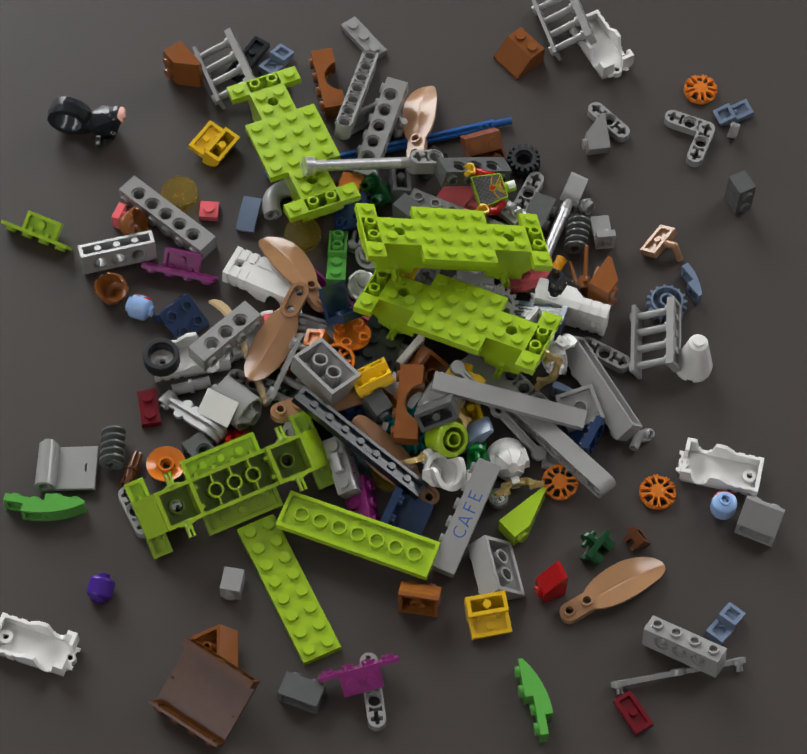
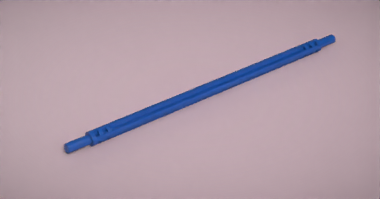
(437, 136)

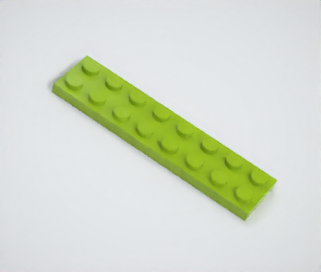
(358, 535)
(289, 590)

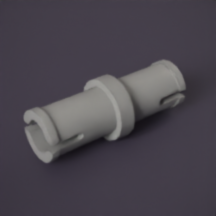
(191, 385)

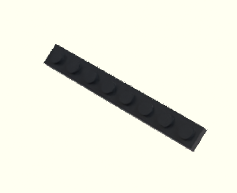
(359, 442)

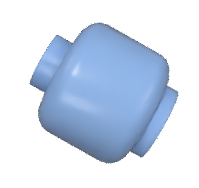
(139, 307)
(723, 505)

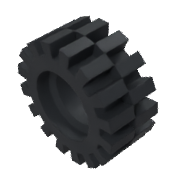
(527, 153)

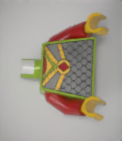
(489, 189)

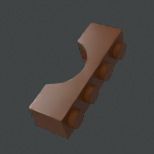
(323, 65)
(411, 381)

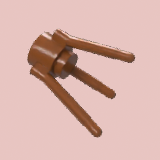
(584, 279)

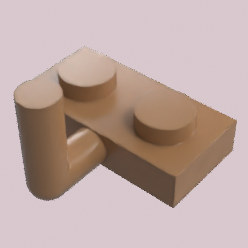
(659, 241)

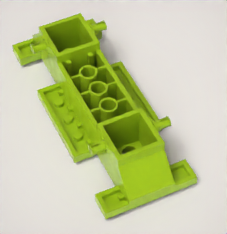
(284, 137)
(452, 242)
(460, 318)
(230, 483)

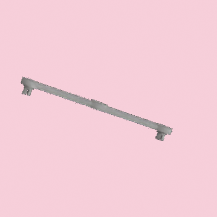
(537, 452)
(619, 684)

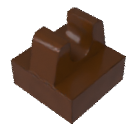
(638, 537)

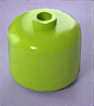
(448, 439)

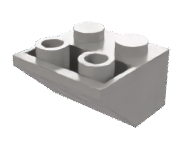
(759, 520)

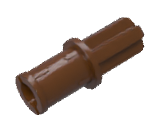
(131, 468)

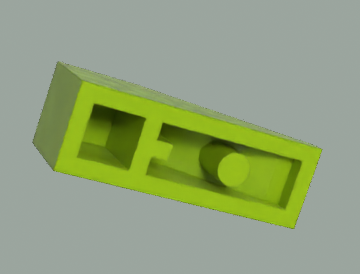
(519, 521)

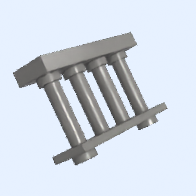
(580, 20)
(237, 54)
(671, 342)
(272, 392)

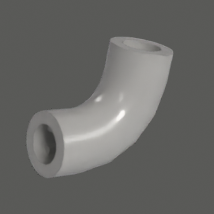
(272, 199)

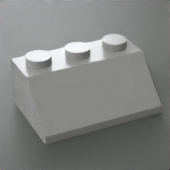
(324, 371)
(495, 567)

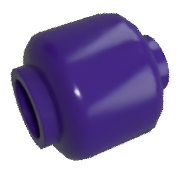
(100, 588)

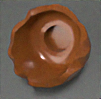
(133, 222)
(111, 288)

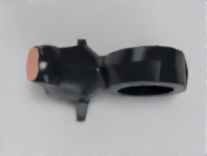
(76, 117)

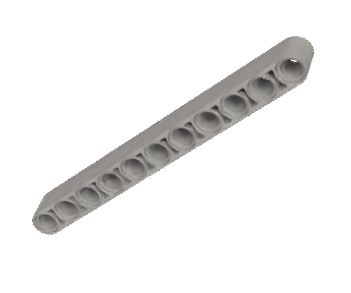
(552, 438)

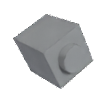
(232, 583)

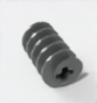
(576, 233)
(112, 447)

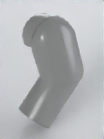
(641, 436)

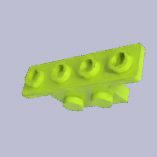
(40, 227)

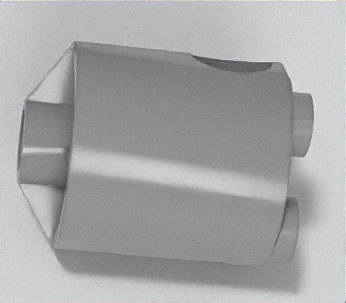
(249, 404)

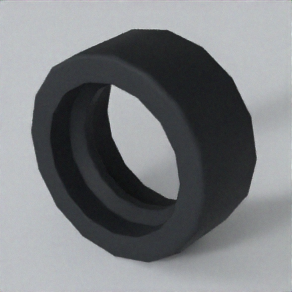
(161, 370)

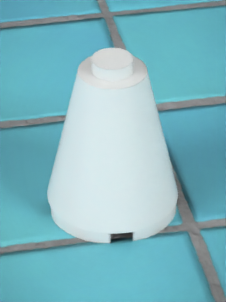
(695, 359)

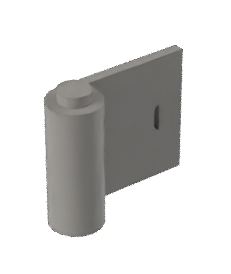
(66, 467)

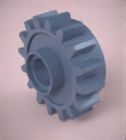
(658, 299)

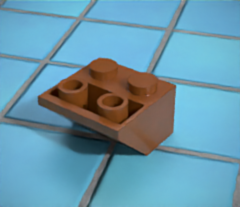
(483, 144)

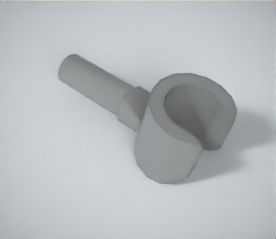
(352, 245)

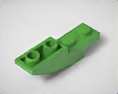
(337, 256)
(52, 508)
(535, 695)

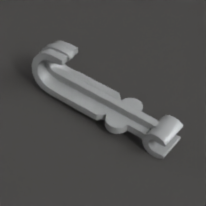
(189, 413)

